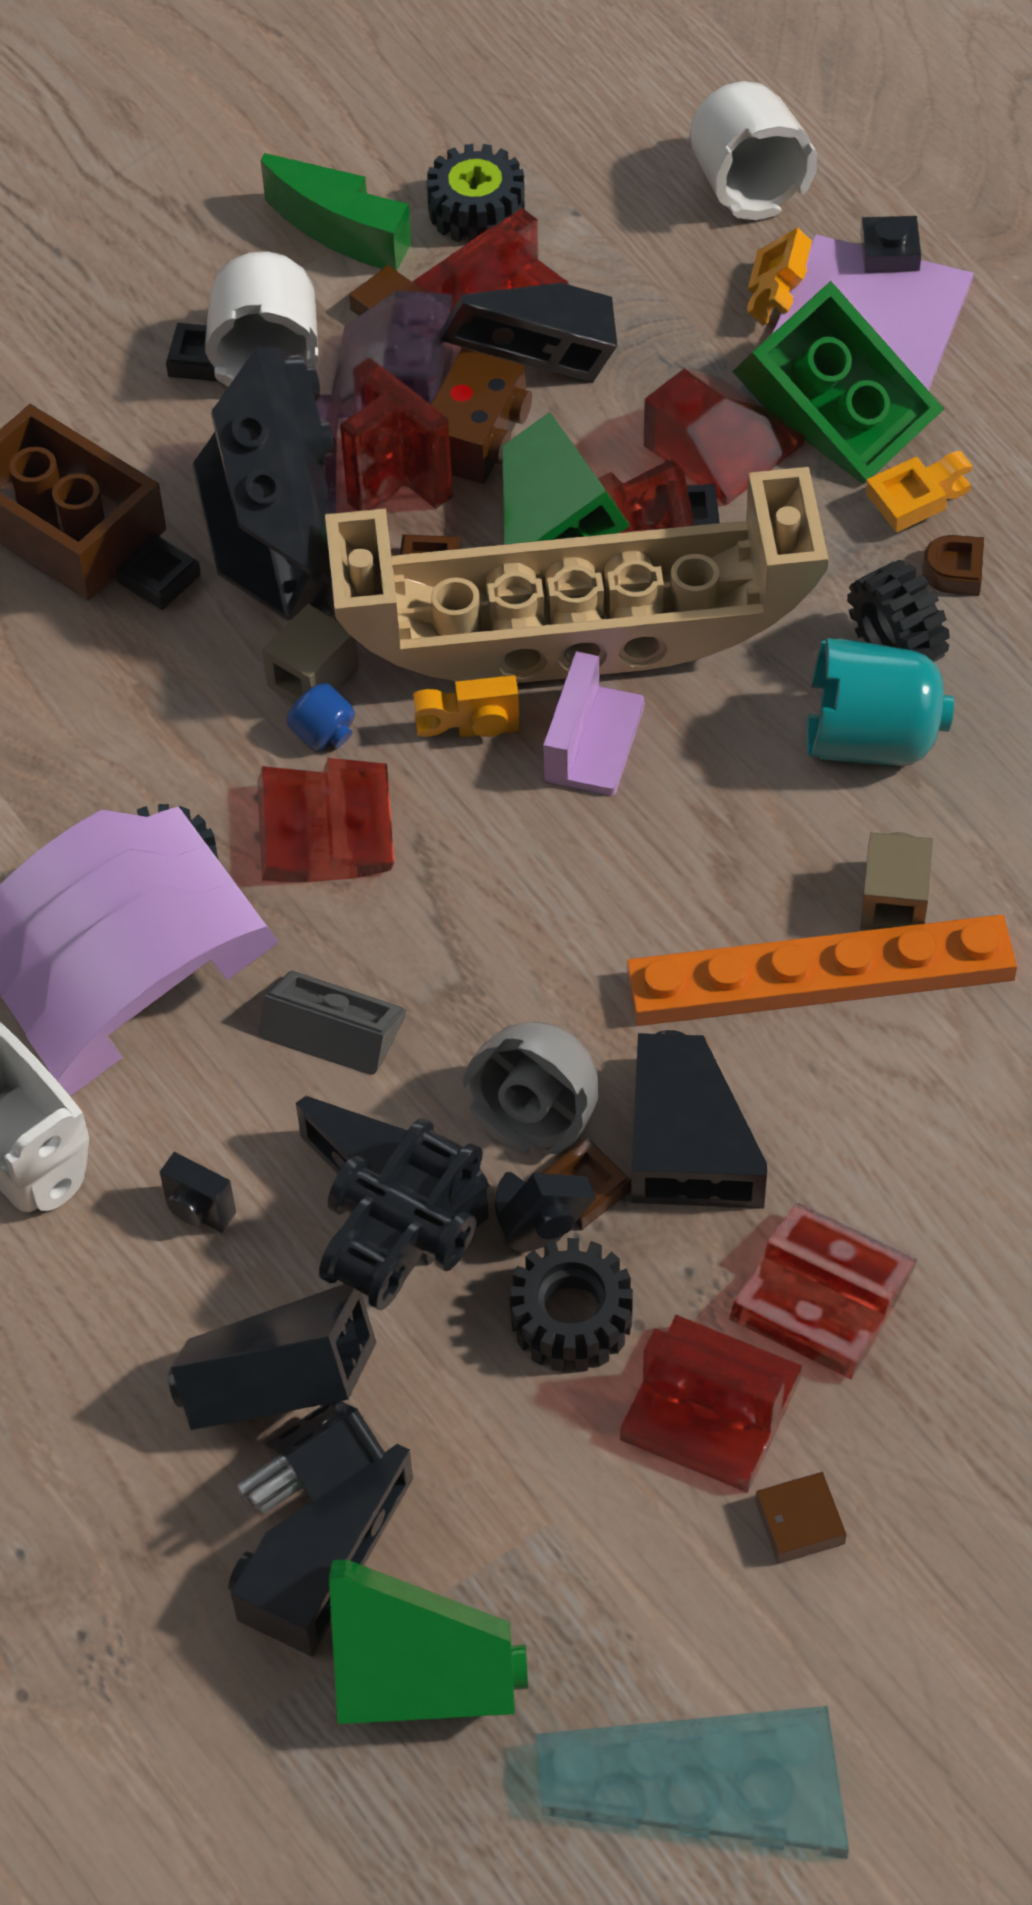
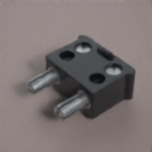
(313, 1457)

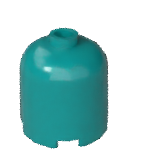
(876, 704)

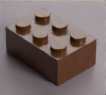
(72, 503)

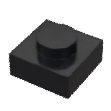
(890, 244)
(197, 1193)

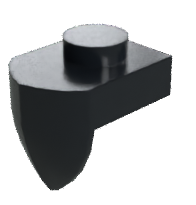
(540, 1207)

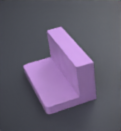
(590, 731)

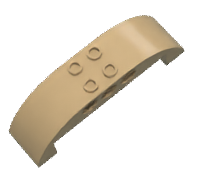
(617, 596)

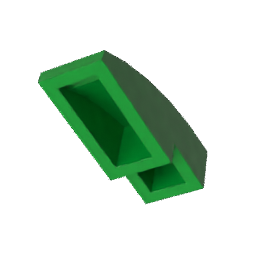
(338, 211)

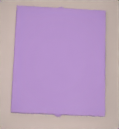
(906, 308)

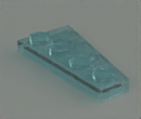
(723, 1776)

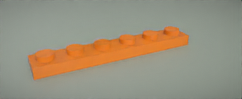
(821, 970)

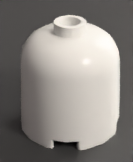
(751, 149)
(260, 303)

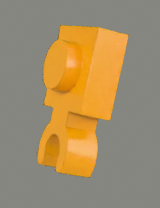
(776, 272)
(477, 708)

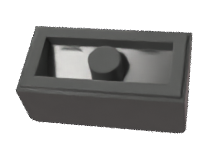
(330, 1021)

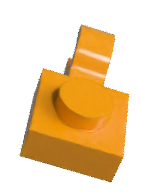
(914, 493)

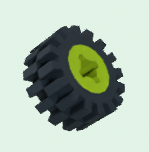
(473, 191)

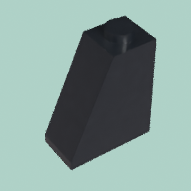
(690, 1130)
(275, 1360)

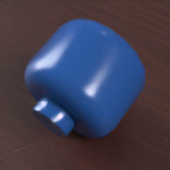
(321, 718)

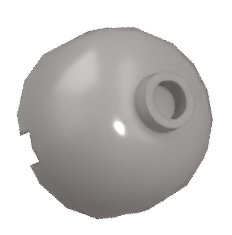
(533, 1086)

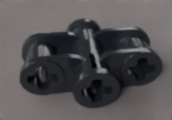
(401, 1213)

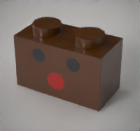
(483, 404)

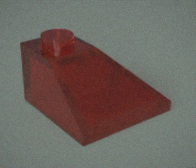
(715, 432)

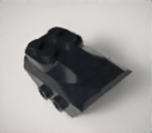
(268, 484)

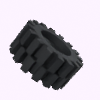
(898, 611)
(577, 1270)

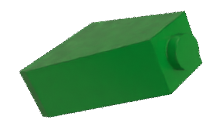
(553, 489)
(416, 1652)

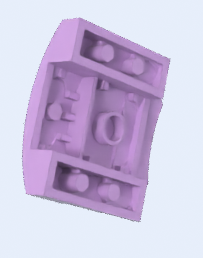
(111, 926)

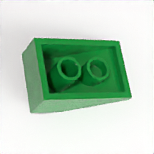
(839, 385)

